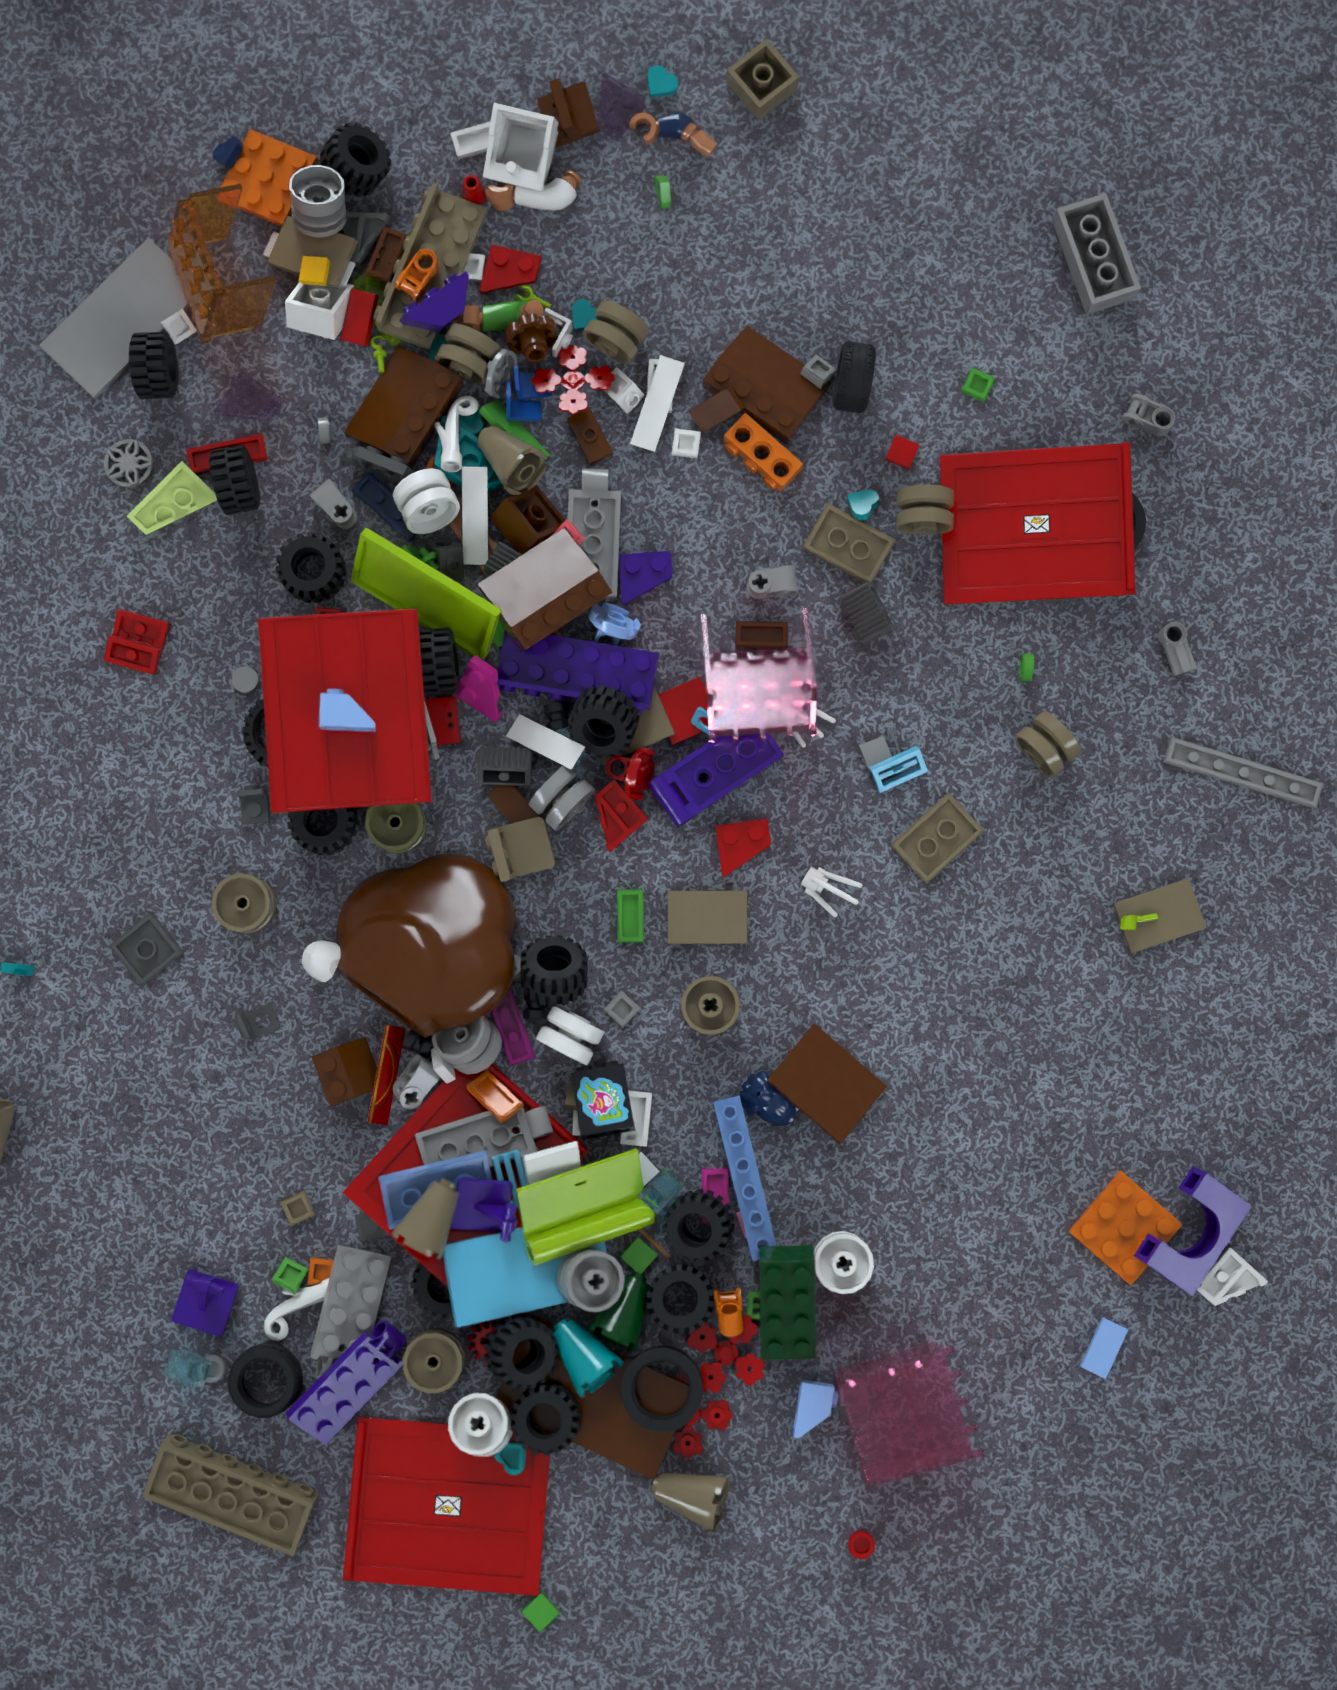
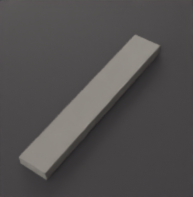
(1243, 772)

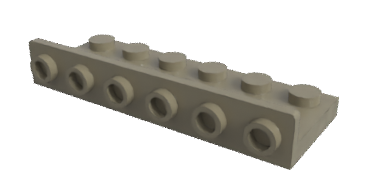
(448, 229)
(230, 1494)

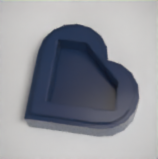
(228, 152)

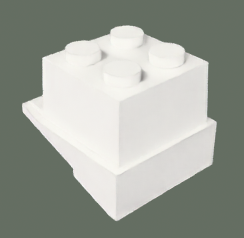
(520, 147)

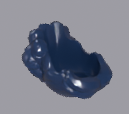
(766, 1101)

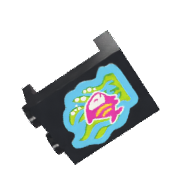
(602, 1100)

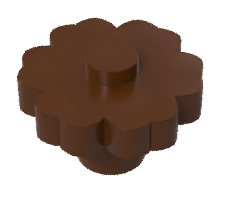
(531, 336)

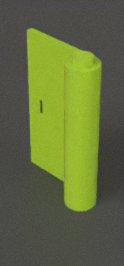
(583, 1207)

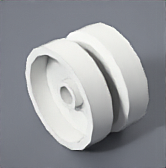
(426, 501)
(569, 1037)
(850, 1276)
(465, 1420)

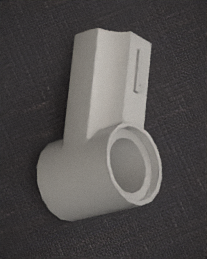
(1177, 652)

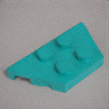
(471, 457)

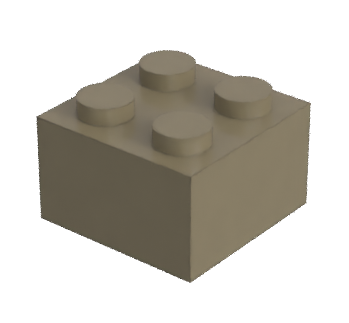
(762, 79)

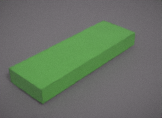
(496, 416)

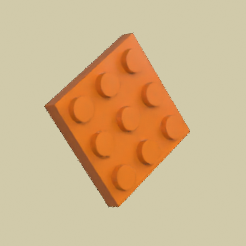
(265, 175)
(1120, 1222)

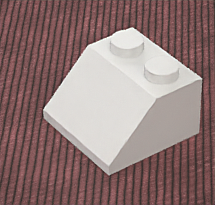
(318, 309)
(550, 1162)

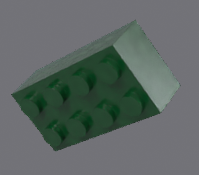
(787, 1302)

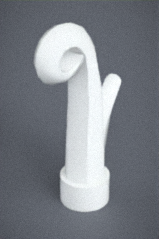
(451, 457)
(304, 1297)

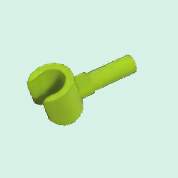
(530, 296)
(1130, 921)

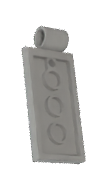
(598, 524)
(484, 1133)
(349, 1303)

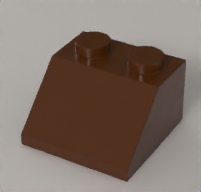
(527, 519)
(346, 1071)

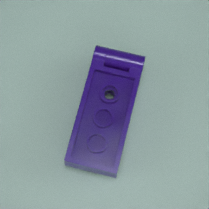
(727, 767)

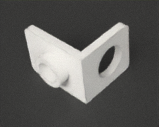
(565, 337)

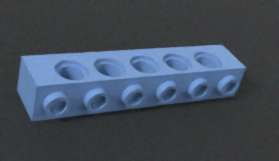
(744, 1174)

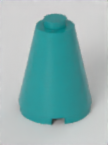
(584, 1357)

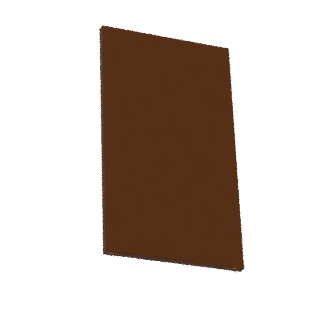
(604, 1421)

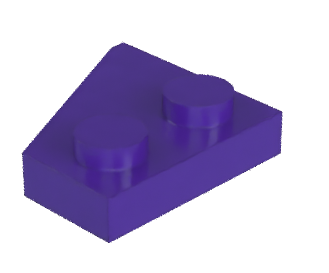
(643, 572)

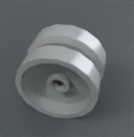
(561, 797)
(469, 1046)
(592, 1265)

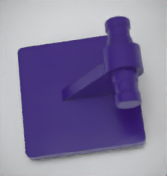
(485, 1207)
(205, 1302)

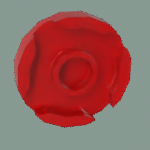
(637, 772)

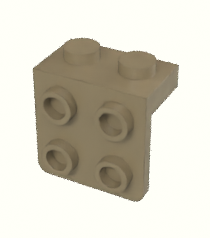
(520, 848)

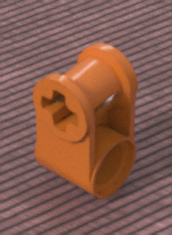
(415, 279)
(729, 1312)

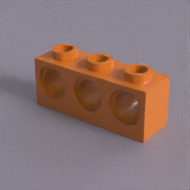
(761, 440)

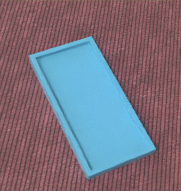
(497, 1278)

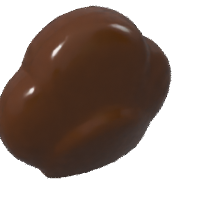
(430, 942)

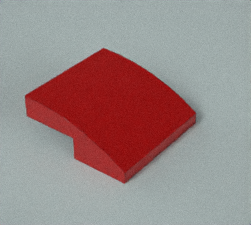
(134, 653)

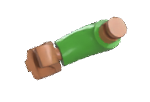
(497, 315)

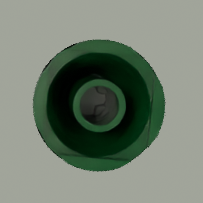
(624, 1318)

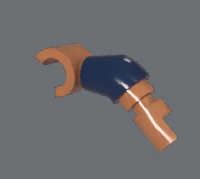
(675, 126)

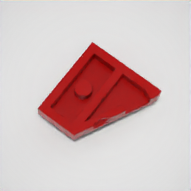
(508, 269)
(618, 814)
(741, 842)

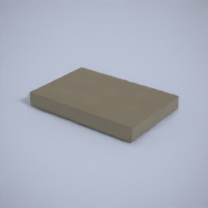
(293, 245)
(848, 544)
(651, 729)
(937, 838)
(1176, 912)
(707, 917)

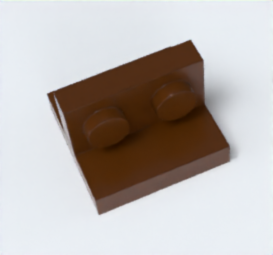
(572, 110)

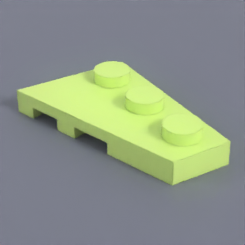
(172, 499)

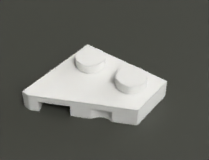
(1229, 1278)

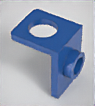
(524, 388)
(521, 410)

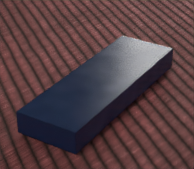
(381, 501)

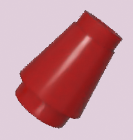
(473, 190)

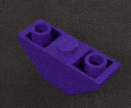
(440, 306)

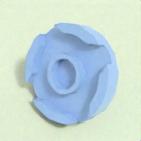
(614, 622)

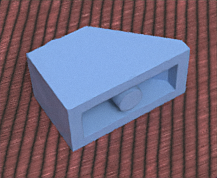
(341, 712)
(813, 1405)

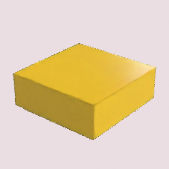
(314, 270)

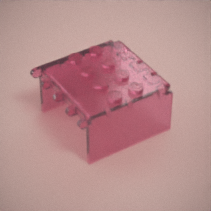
(762, 690)
(906, 1413)

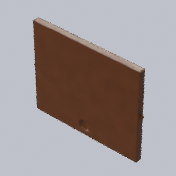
(826, 1083)

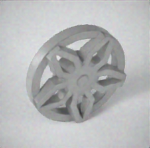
(500, 372)
(128, 463)

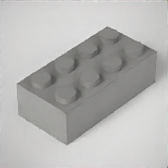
(1096, 253)

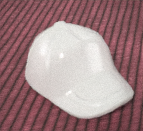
(321, 959)

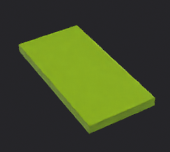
(412, 584)

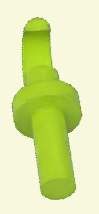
(379, 353)

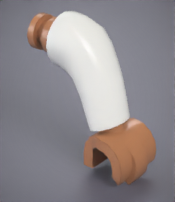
(554, 197)

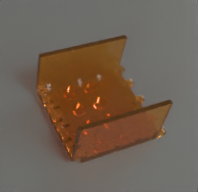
(214, 308)

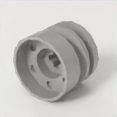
(317, 201)

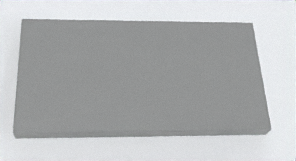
(97, 334)

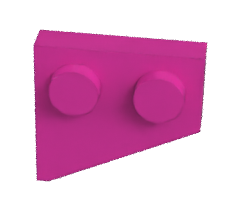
(480, 688)

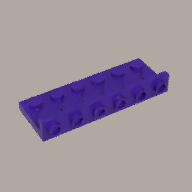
(571, 665)

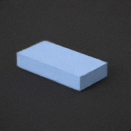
(1104, 1348)

